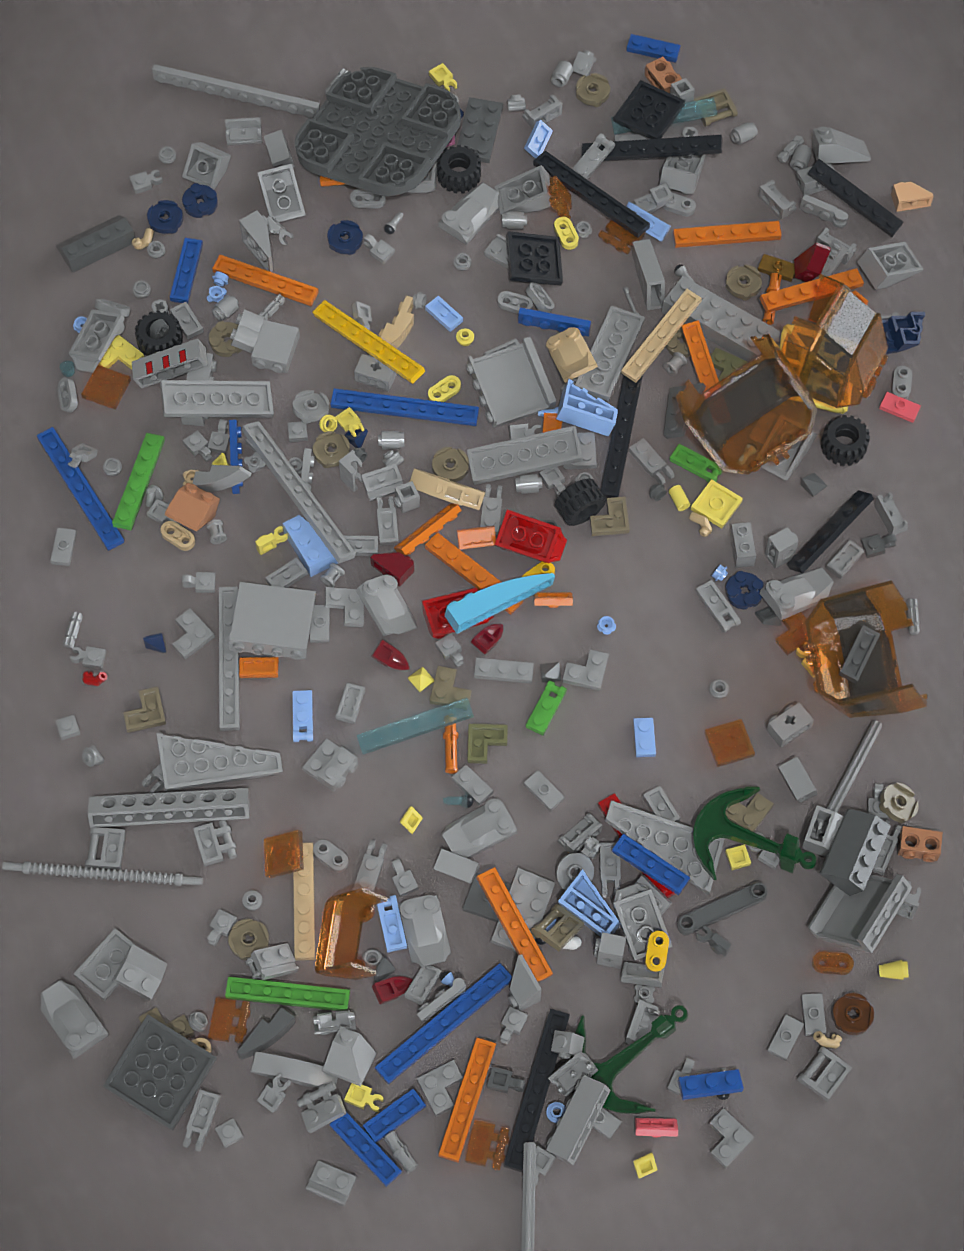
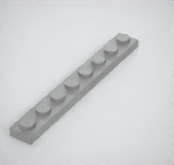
(228, 663)

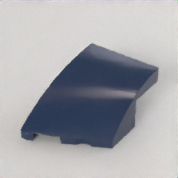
(903, 331)

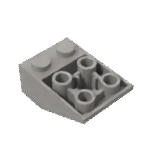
(822, 831)

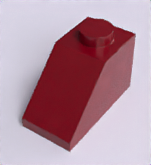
(811, 262)
(394, 564)

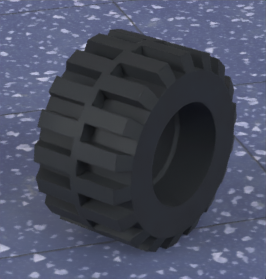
(463, 158)
(149, 345)
(849, 428)
(580, 502)

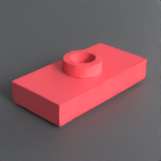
(900, 407)
(656, 1127)

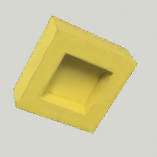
(738, 857)

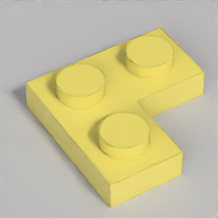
(120, 350)

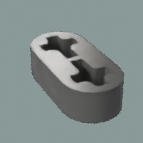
(159, 329)

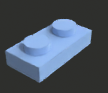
(538, 139)
(444, 313)
(644, 737)

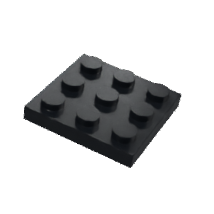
(649, 111)
(534, 258)

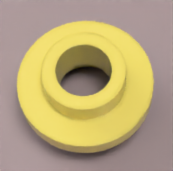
(465, 341)
(332, 423)

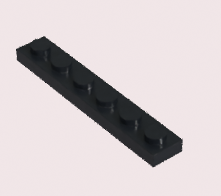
(855, 198)
(830, 531)

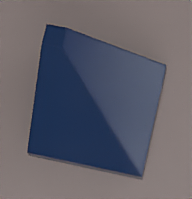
(357, 441)
(155, 643)

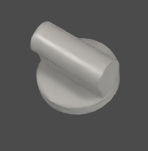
(516, 103)
(392, 458)
(153, 493)
(92, 756)

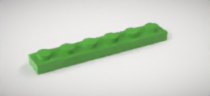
(138, 481)
(287, 994)

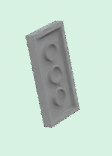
(531, 897)

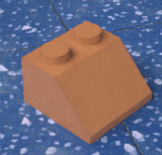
(192, 507)

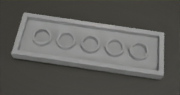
(611, 352)
(216, 398)
(524, 455)

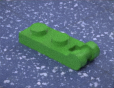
(695, 463)
(546, 708)

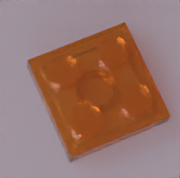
(106, 387)
(729, 743)
(283, 854)

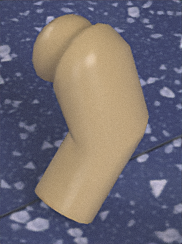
(145, 241)
(706, 528)
(823, 1041)

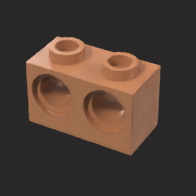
(661, 74)
(920, 838)

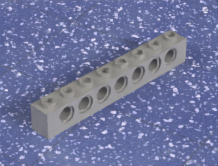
(168, 807)

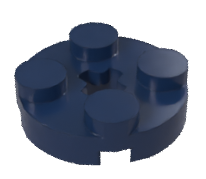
(197, 192)
(165, 225)
(345, 246)
(741, 580)

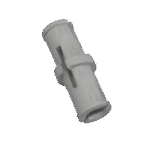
(400, 1152)

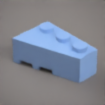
(585, 411)
(308, 545)
(588, 905)

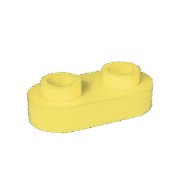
(566, 234)
(442, 389)

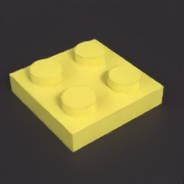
(716, 503)

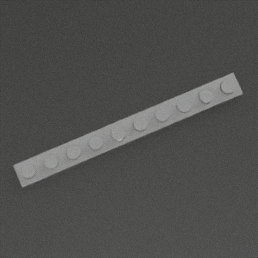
(235, 91)
(299, 492)

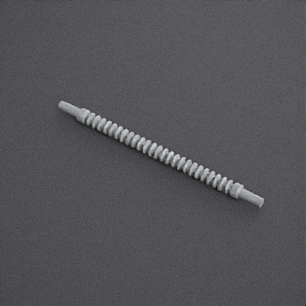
(177, 879)

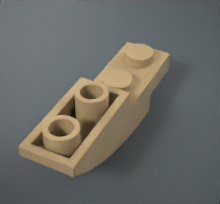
(401, 324)
(447, 489)

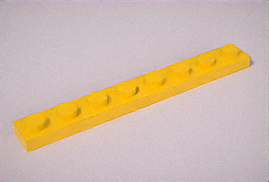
(369, 341)

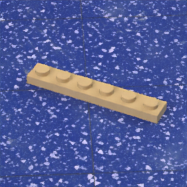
(661, 335)
(304, 907)

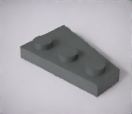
(674, 421)

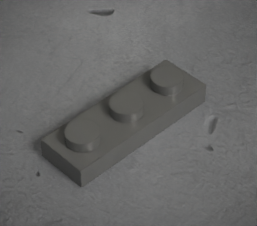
(859, 654)

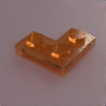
(795, 635)

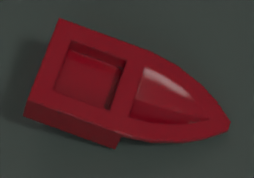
(488, 637)
(390, 656)
(391, 988)

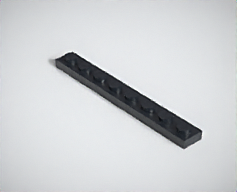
(662, 147)
(593, 195)
(621, 437)
(535, 1091)

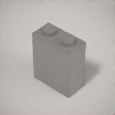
(275, 347)

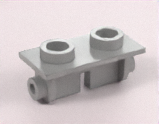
(325, 1024)

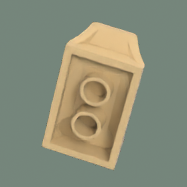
(570, 354)

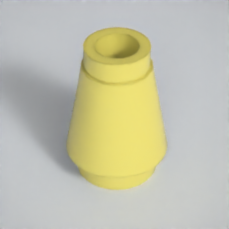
(894, 970)

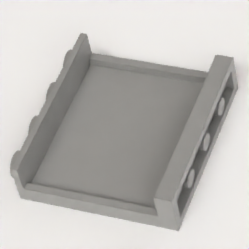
(511, 383)
(272, 620)
(860, 918)

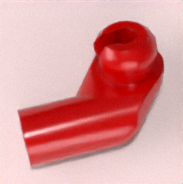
(97, 680)

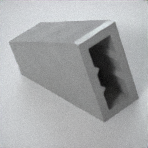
(649, 274)

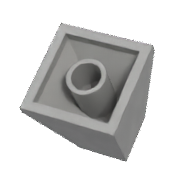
(524, 987)
(349, 1057)

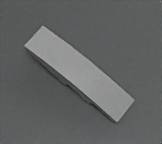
(291, 1069)

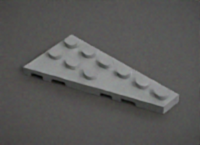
(201, 762)
(665, 839)

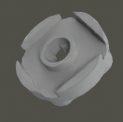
(310, 414)

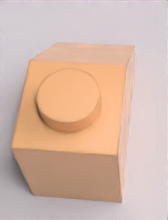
(910, 196)

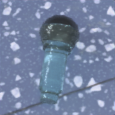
(465, 801)

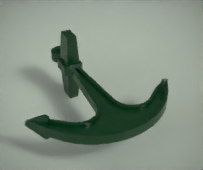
(714, 824)
(607, 1071)

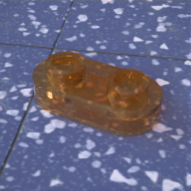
(832, 962)

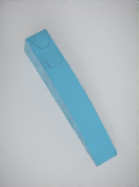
(494, 599)

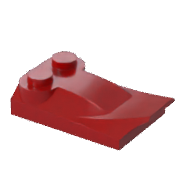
(531, 538)
(435, 609)

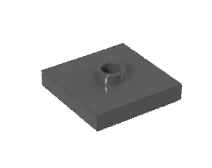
(477, 902)

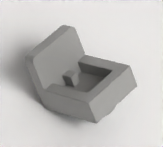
(584, 63)

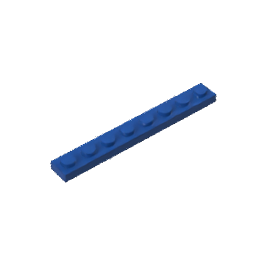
(405, 407)
(80, 489)
(443, 1024)

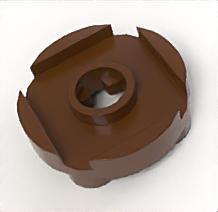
(845, 1022)

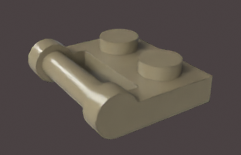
(722, 101)
(562, 931)

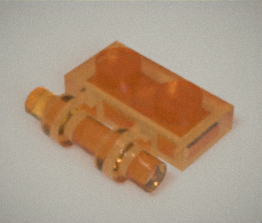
(560, 197)
(616, 230)
(222, 1020)
(480, 1144)

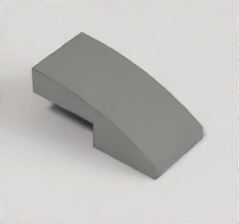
(656, 199)

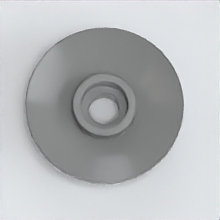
(578, 862)

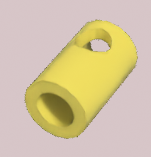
(679, 498)

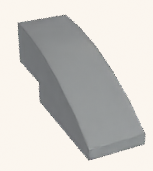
(220, 477)

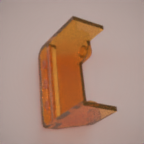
(342, 933)

